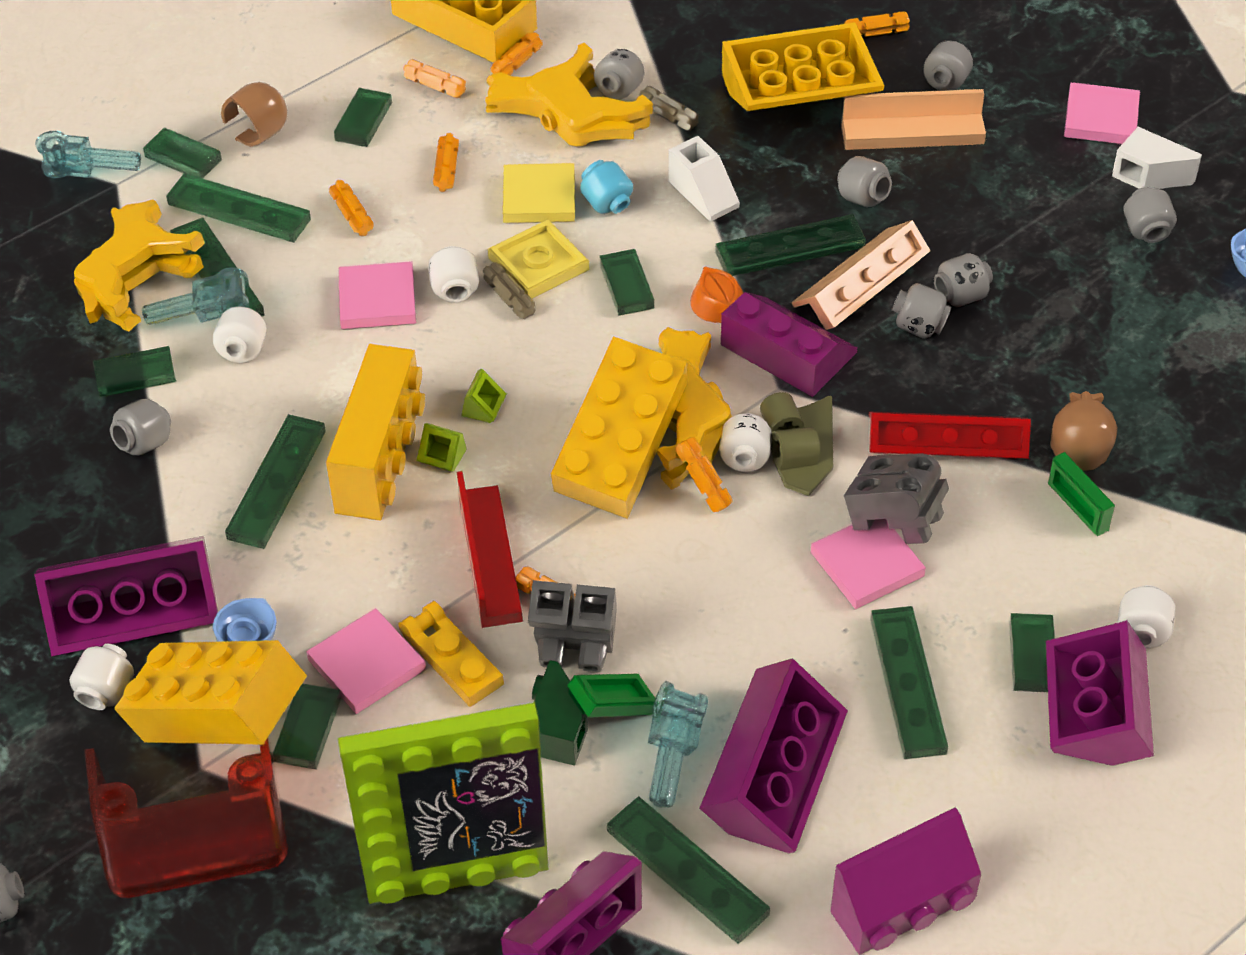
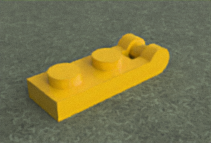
(451, 654)

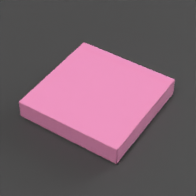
(1101, 113)
(376, 295)
(867, 562)
(366, 660)

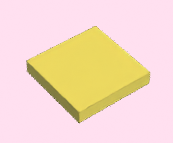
(538, 192)
(539, 258)

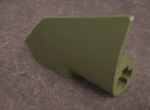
(800, 440)

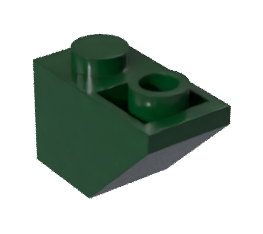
(559, 716)

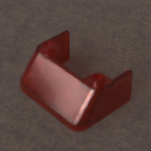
(190, 837)

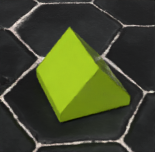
(483, 398)
(441, 447)

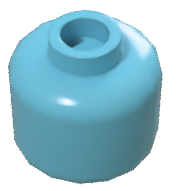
(606, 187)

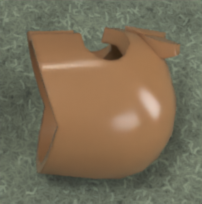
(264, 108)
(1084, 430)

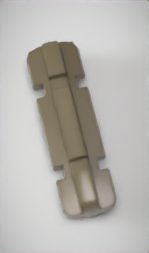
(671, 109)
(509, 290)

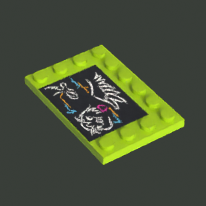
(447, 802)

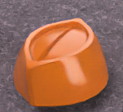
(714, 294)

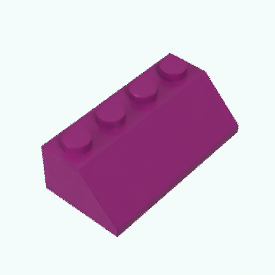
(126, 595)
(775, 757)

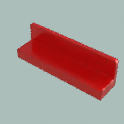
(949, 434)
(489, 555)

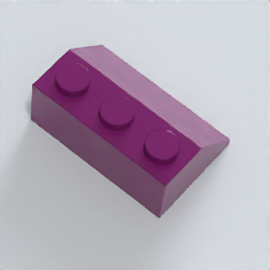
(783, 342)
(1099, 695)
(905, 882)
(582, 911)

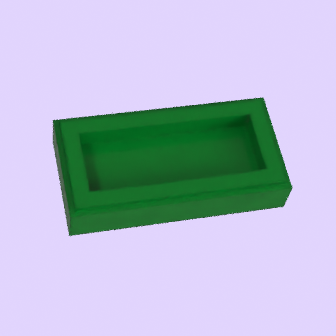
(1081, 494)
(612, 695)

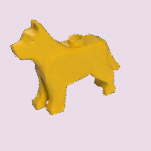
(564, 104)
(130, 258)
(701, 407)

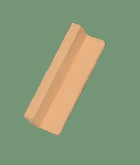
(913, 119)
(864, 274)

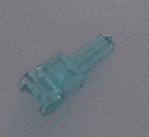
(76, 157)
(208, 298)
(676, 732)

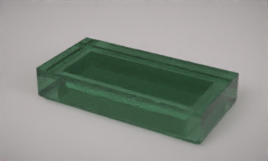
(362, 117)
(182, 153)
(626, 282)
(134, 371)
(1028, 650)
(307, 726)

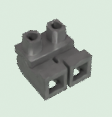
(899, 489)
(573, 622)

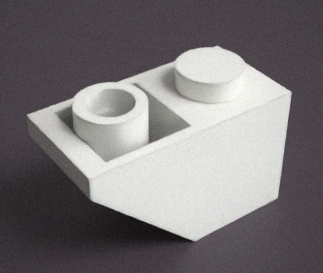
(1155, 162)
(702, 178)

